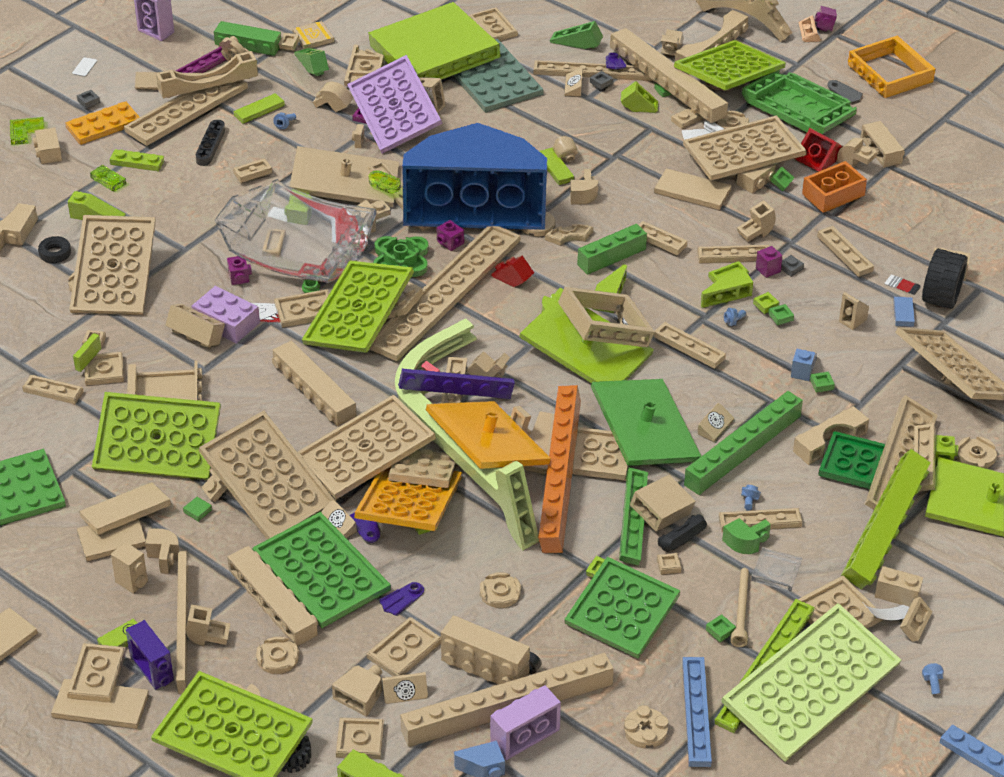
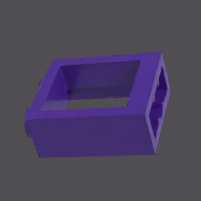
(150, 654)

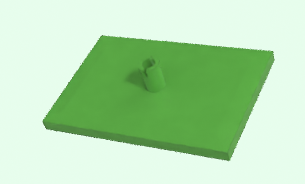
(645, 422)

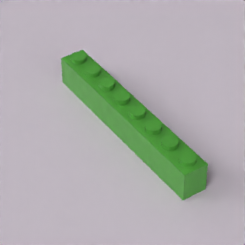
(743, 443)

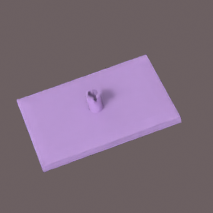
(394, 104)

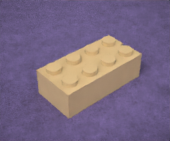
(483, 652)

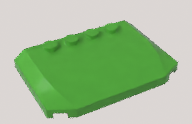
(798, 101)

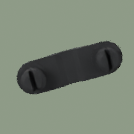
(682, 534)

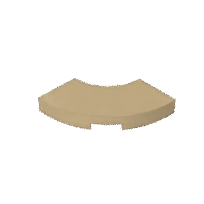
(575, 232)

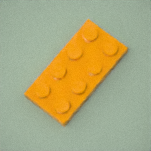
(101, 122)

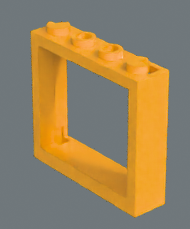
(923, 70)

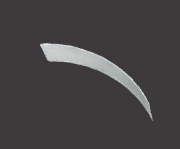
(890, 613)

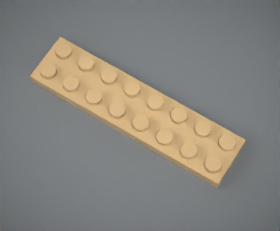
(180, 111)
(898, 443)

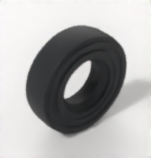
(51, 242)

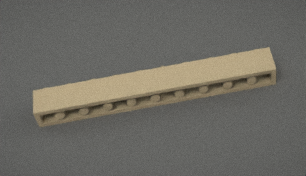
(665, 74)
(476, 707)

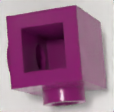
(825, 18)
(450, 235)
(768, 261)
(238, 270)

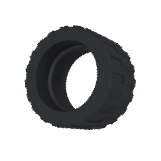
(944, 278)

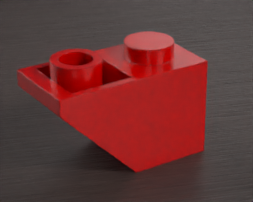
(513, 271)

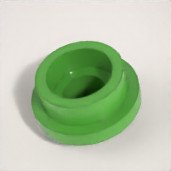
(310, 286)

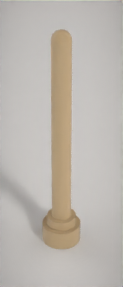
(739, 636)

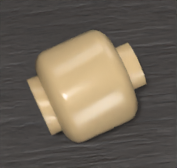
(565, 148)

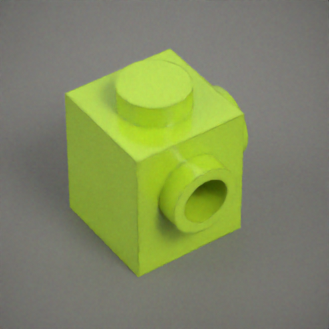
(945, 448)

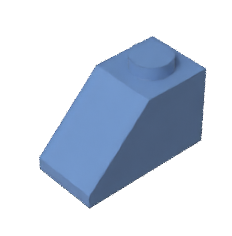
(803, 364)
(481, 760)

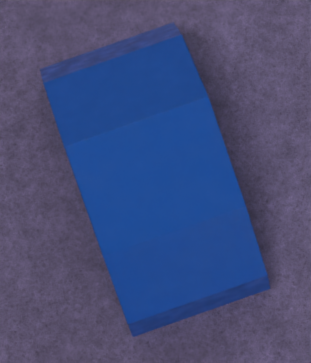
(475, 180)

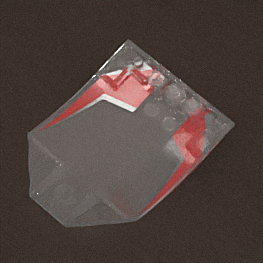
(316, 232)

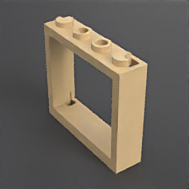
(636, 333)

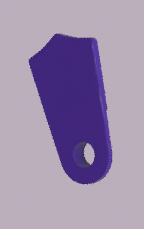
(614, 61)
(366, 529)
(401, 598)

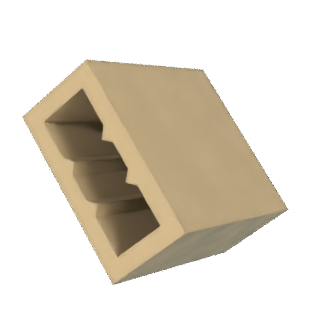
(662, 503)

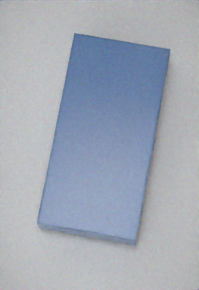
(903, 311)

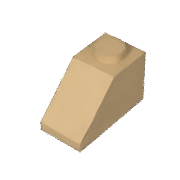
(852, 311)

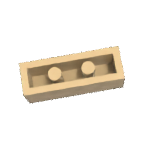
(880, 139)
(194, 325)

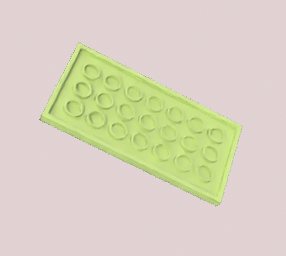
(811, 681)

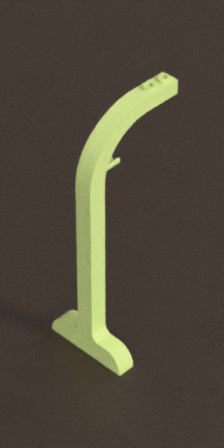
(504, 484)

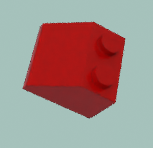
(820, 151)

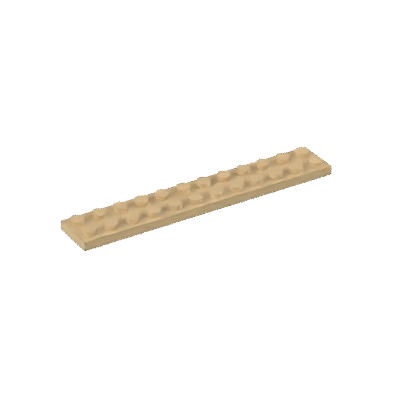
(445, 291)

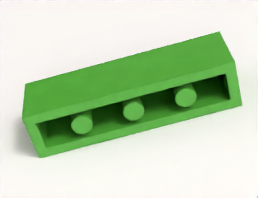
(251, 38)
(611, 249)

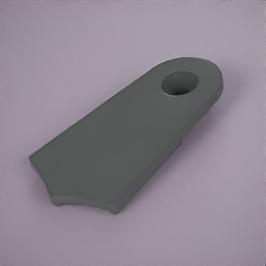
(844, 90)

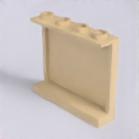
(168, 384)

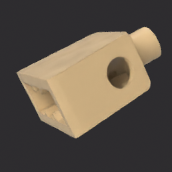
(359, 688)

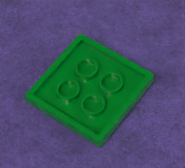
(851, 459)

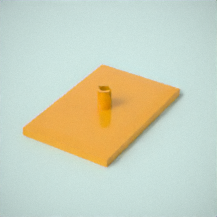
(487, 434)
(406, 502)

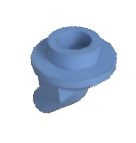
(282, 120)
(731, 316)
(750, 493)
(932, 673)

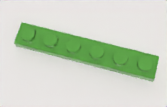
(632, 522)

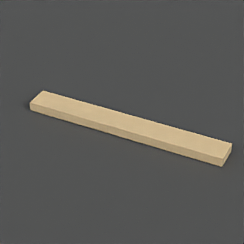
(558, 68)
(182, 618)

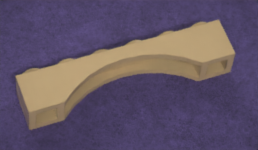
(733, 26)
(174, 83)

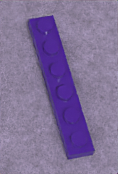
(456, 383)

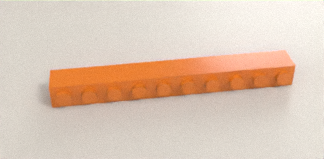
(560, 470)

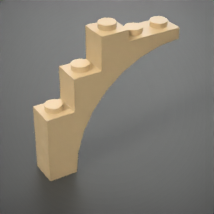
(761, 9)
(18, 225)

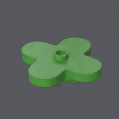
(403, 253)

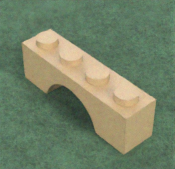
(811, 443)

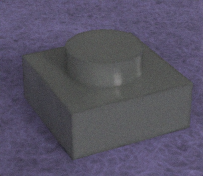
(601, 80)
(88, 99)
(791, 265)

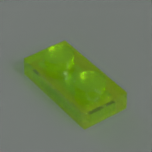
(108, 178)

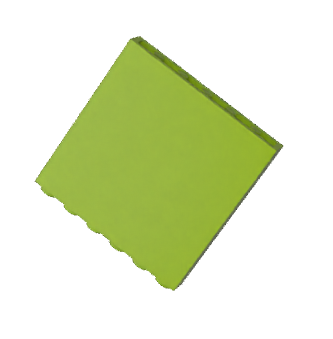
(436, 42)

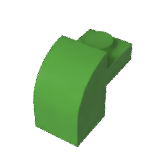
(745, 538)

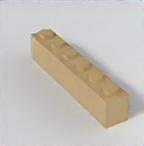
(314, 383)
(273, 596)

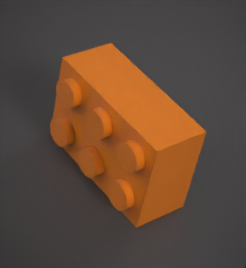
(834, 186)

